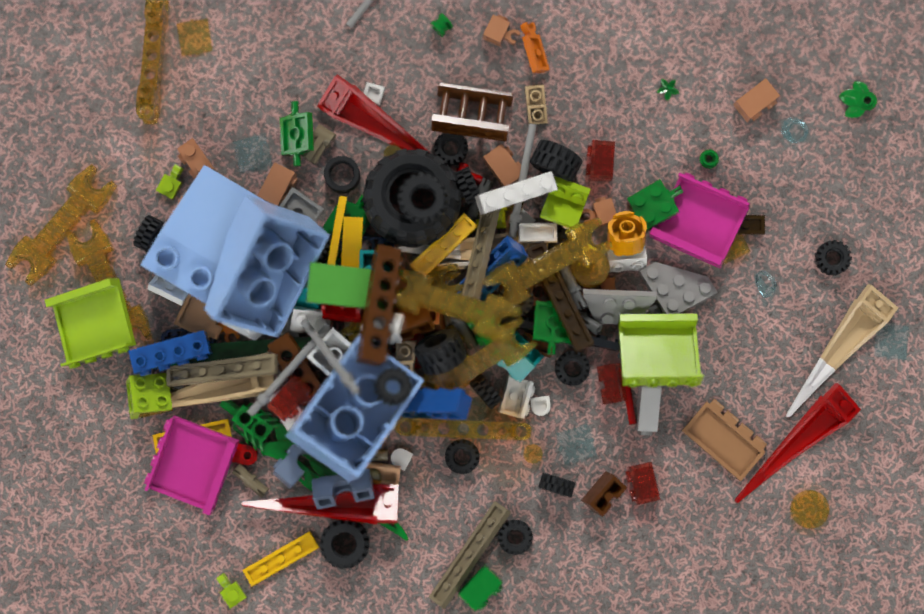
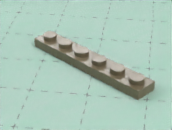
(480, 254)
(222, 370)
(469, 555)

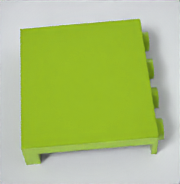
(92, 322)
(659, 350)

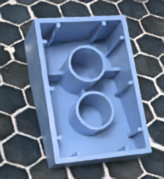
(196, 233)
(263, 266)
(347, 427)

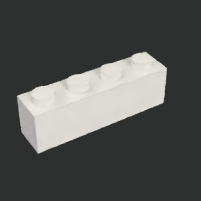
(516, 192)

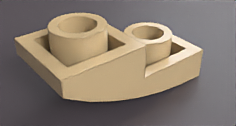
(536, 104)
(405, 354)

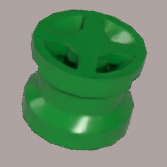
(441, 25)

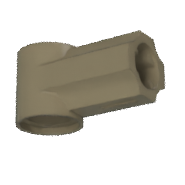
(322, 139)

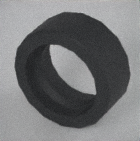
(342, 160)

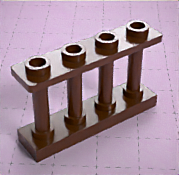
(468, 127)

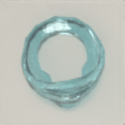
(787, 134)
(765, 290)

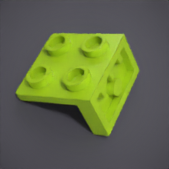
(566, 203)
(148, 394)

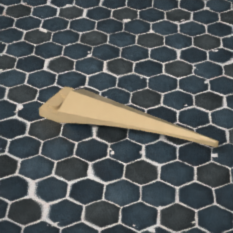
(221, 390)

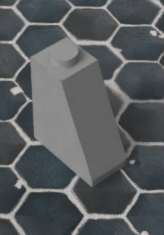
(648, 409)

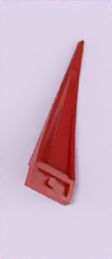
(354, 108)
(821, 420)
(373, 511)

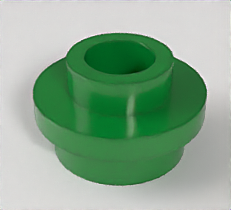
(713, 155)

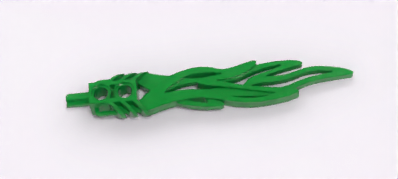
(278, 448)

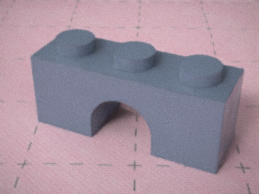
(288, 470)
(327, 489)

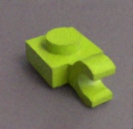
(170, 185)
(232, 592)

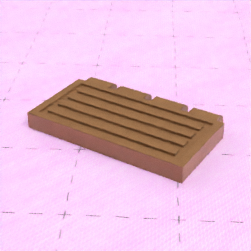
(195, 319)
(725, 441)

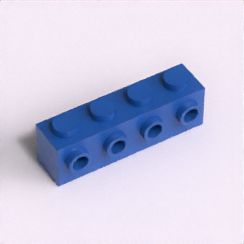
(504, 252)
(170, 352)
(438, 404)

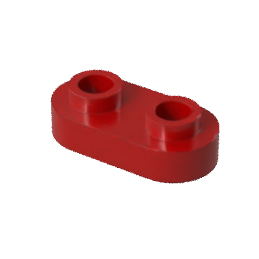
(240, 452)

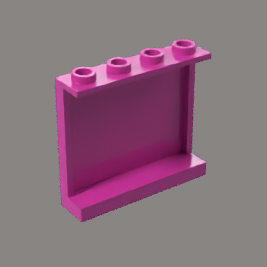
(705, 221)
(191, 463)

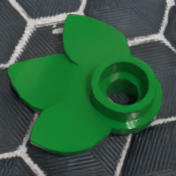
(855, 98)

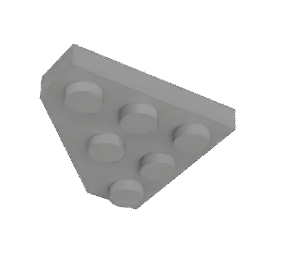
(676, 288)

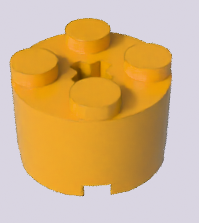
(627, 233)

